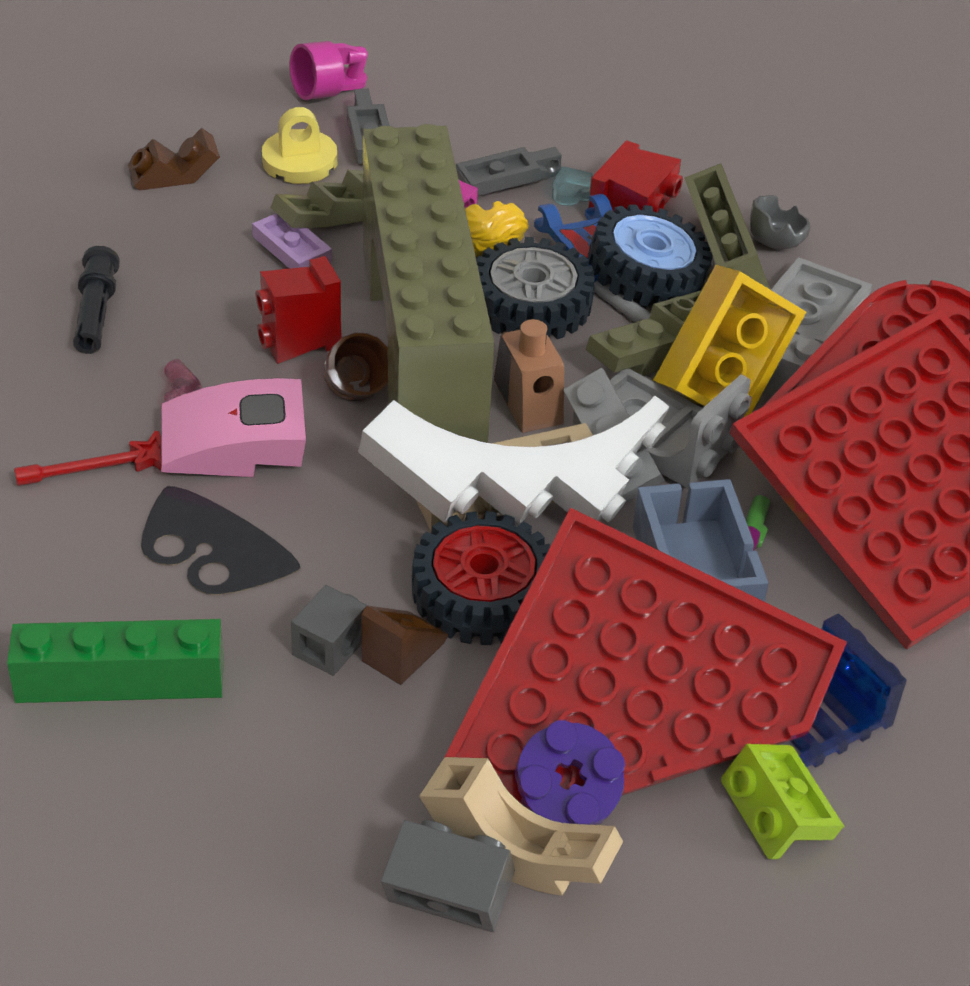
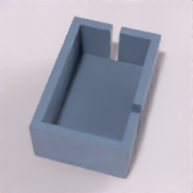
(711, 534)

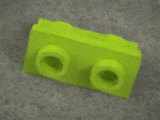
(779, 798)

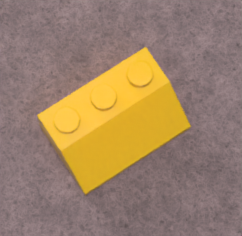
(729, 333)

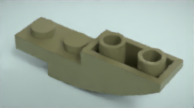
(643, 343)

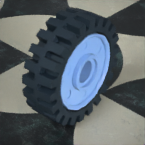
(648, 254)

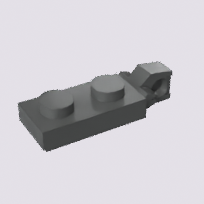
(364, 116)
(509, 169)

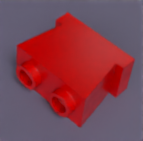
(637, 178)
(299, 309)

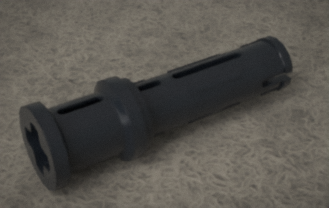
(96, 287)

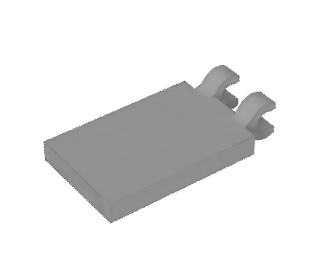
(824, 296)

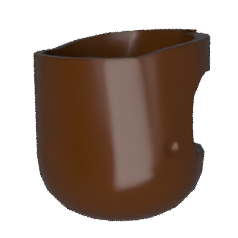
(356, 359)

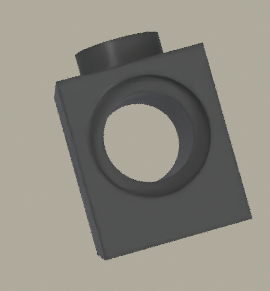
(328, 630)

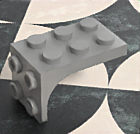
(694, 435)

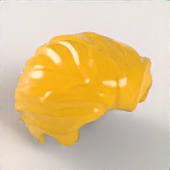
(495, 225)

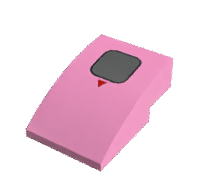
(234, 428)

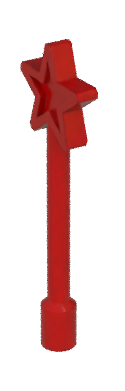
(141, 452)

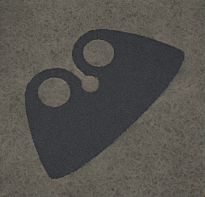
(236, 543)

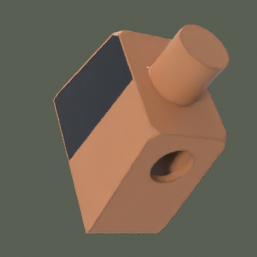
(531, 377)

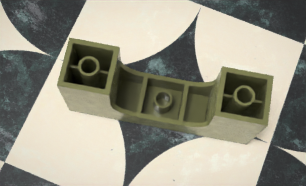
(429, 279)

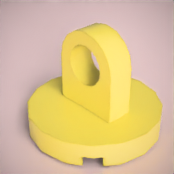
(299, 153)

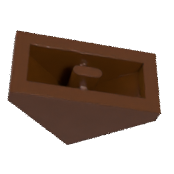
(397, 641)

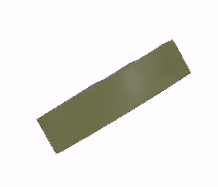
(324, 204)

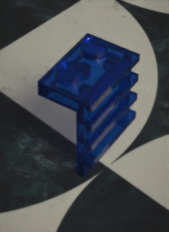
(861, 694)

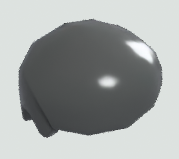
(777, 226)

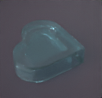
(571, 186)

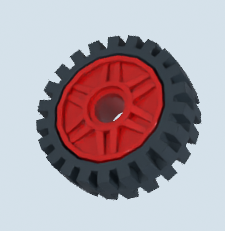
(475, 574)

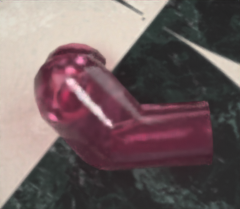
(182, 379)

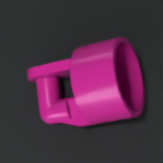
(319, 69)

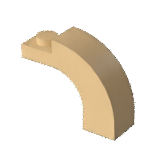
(544, 852)

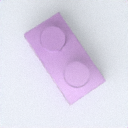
(289, 244)

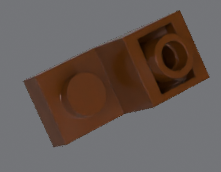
(160, 167)

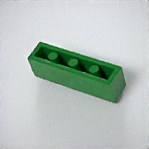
(116, 660)

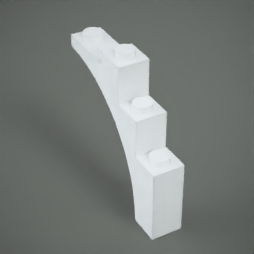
(452, 470)

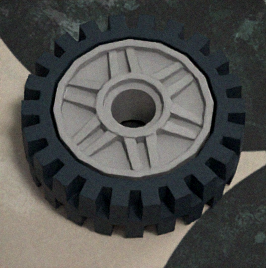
(536, 284)

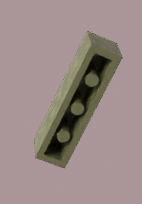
(724, 223)

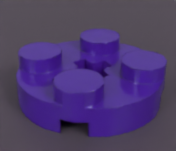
(567, 745)

